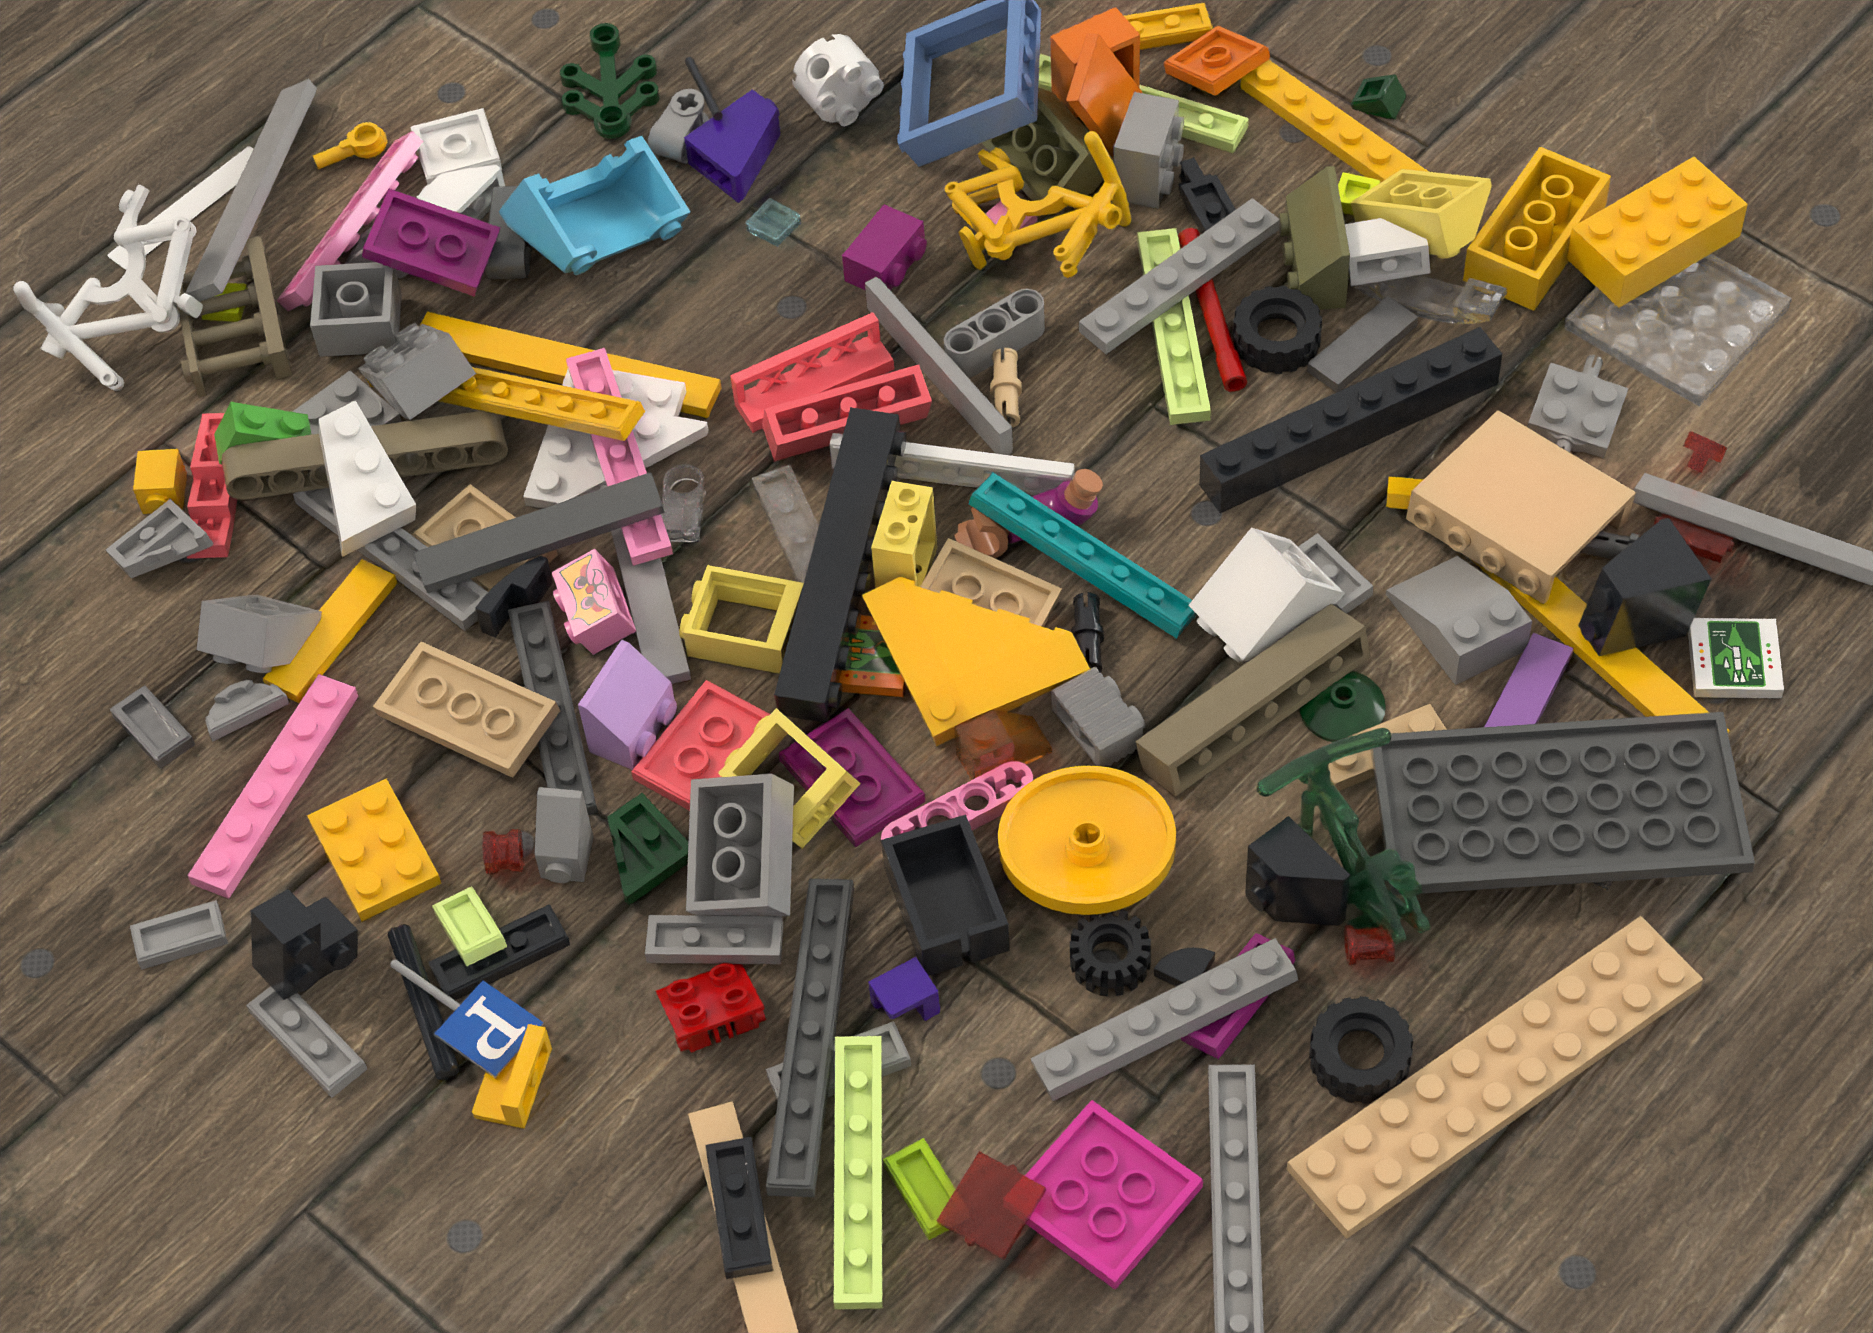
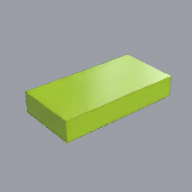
(921, 1184)

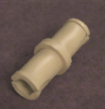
(1006, 385)

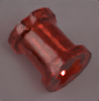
(1367, 945)

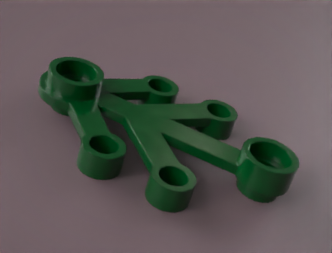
(611, 119)

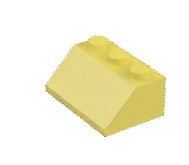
(1429, 204)

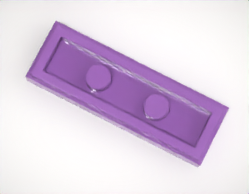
(1531, 683)

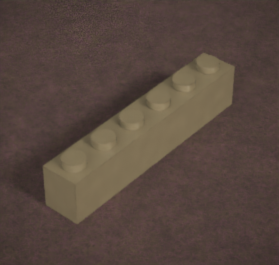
(1253, 699)

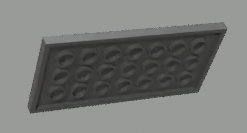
(1563, 802)

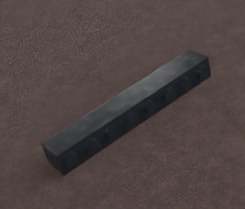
(1349, 419)
(839, 567)

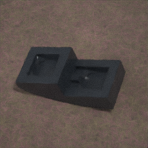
(517, 589)

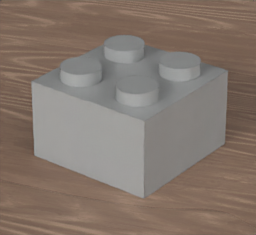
(1149, 148)
(355, 308)

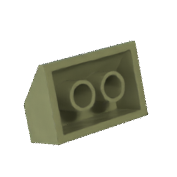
(1050, 151)
(1317, 241)

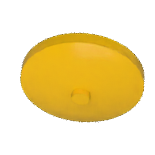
(1087, 840)

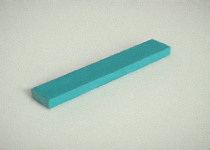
(1083, 554)

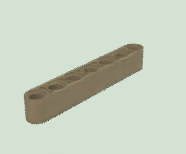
(412, 447)

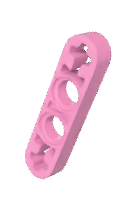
(952, 803)

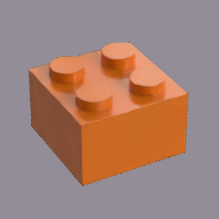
(1068, 43)

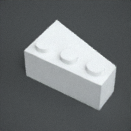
(362, 481)

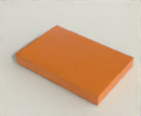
(1101, 90)

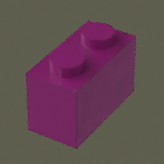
(884, 249)

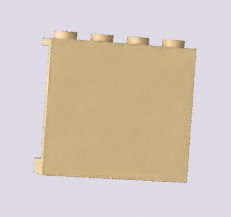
(1517, 504)

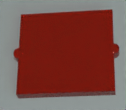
(1701, 540)
(991, 1205)

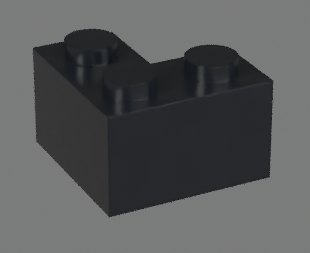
(300, 943)

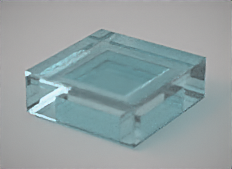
(773, 222)

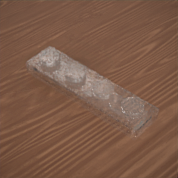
(788, 516)

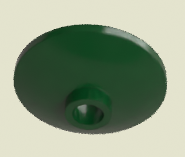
(1339, 719)

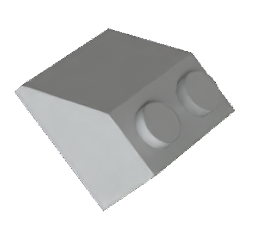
(254, 630)

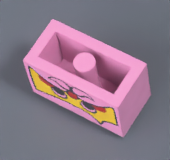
(592, 602)

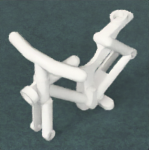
(159, 310)

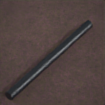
(703, 88)

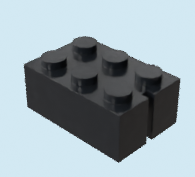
(945, 895)

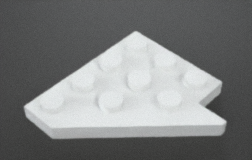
(567, 457)

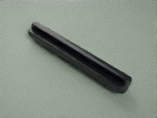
(423, 1003)

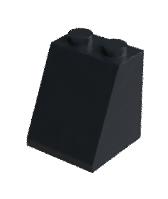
(1645, 593)

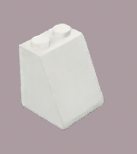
(1262, 594)

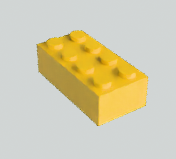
(1531, 228)
(1656, 231)

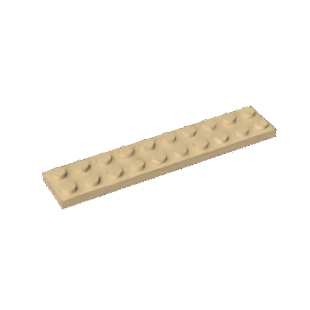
(1493, 1076)

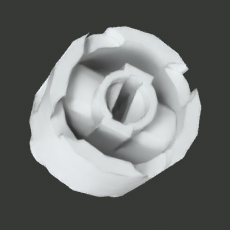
(836, 79)

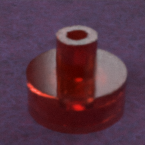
(1702, 451)

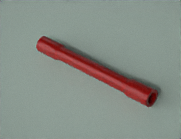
(1227, 357)

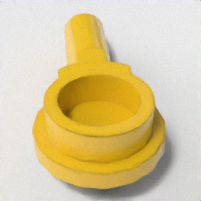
(363, 141)

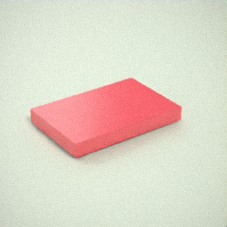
(697, 742)

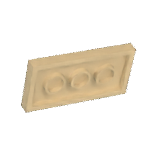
(466, 709)

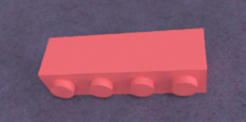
(811, 420)

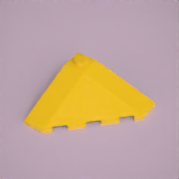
(967, 657)

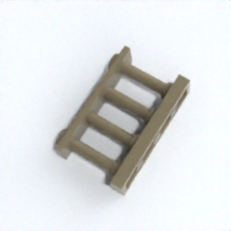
(265, 322)

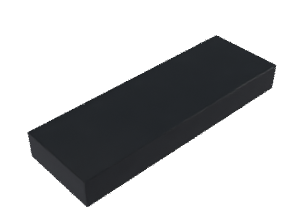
(526, 941)
(738, 1208)

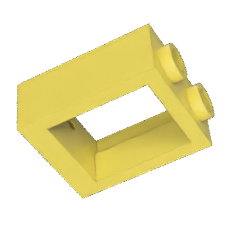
(905, 535)
(744, 589)
(821, 798)

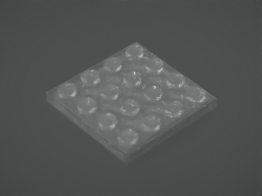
(1686, 328)

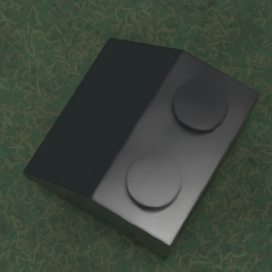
(1295, 878)

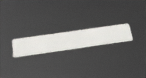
(196, 199)

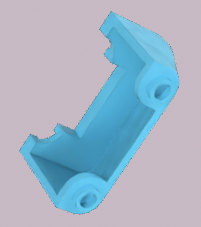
(597, 210)

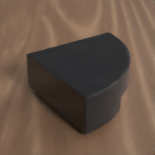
(1184, 965)

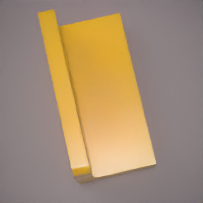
(513, 1092)

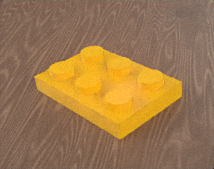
(374, 849)

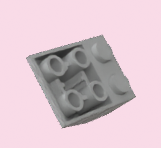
(416, 369)

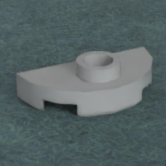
(242, 705)

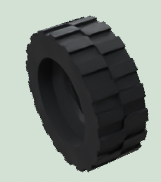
(1277, 304)
(1368, 1016)

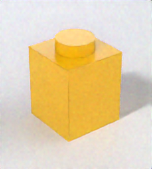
(158, 478)

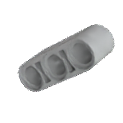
(1006, 324)

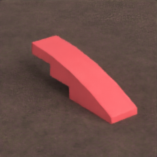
(209, 501)

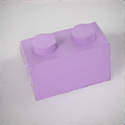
(626, 707)

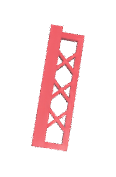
(842, 365)

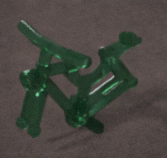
(1366, 873)

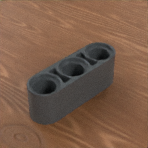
(511, 253)

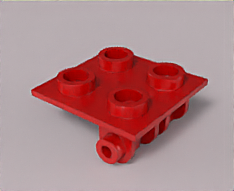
(709, 1002)

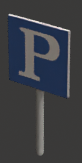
(483, 1027)

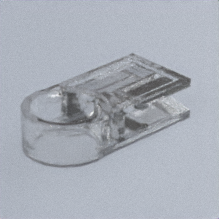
(683, 510)

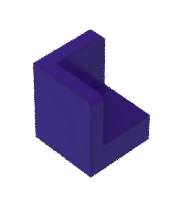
(904, 990)

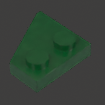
(645, 847)

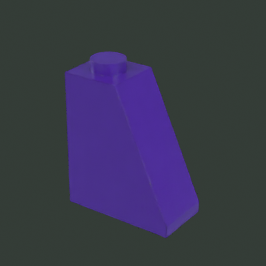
(737, 145)

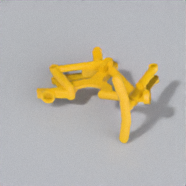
(1004, 236)

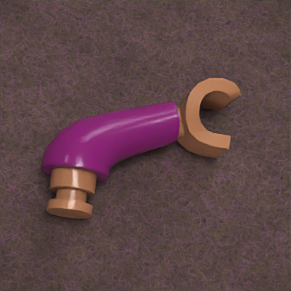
(1071, 499)

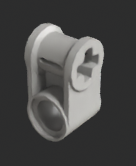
(677, 121)

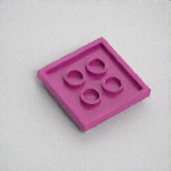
(1108, 1194)

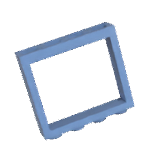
(985, 120)

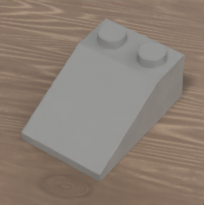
(1462, 618)

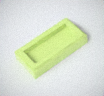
(469, 926)

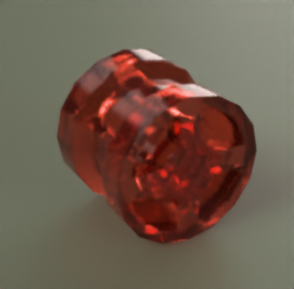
(503, 851)

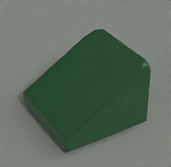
(1380, 96)

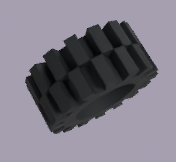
(1104, 974)

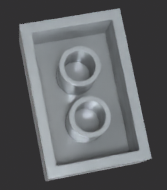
(740, 846)

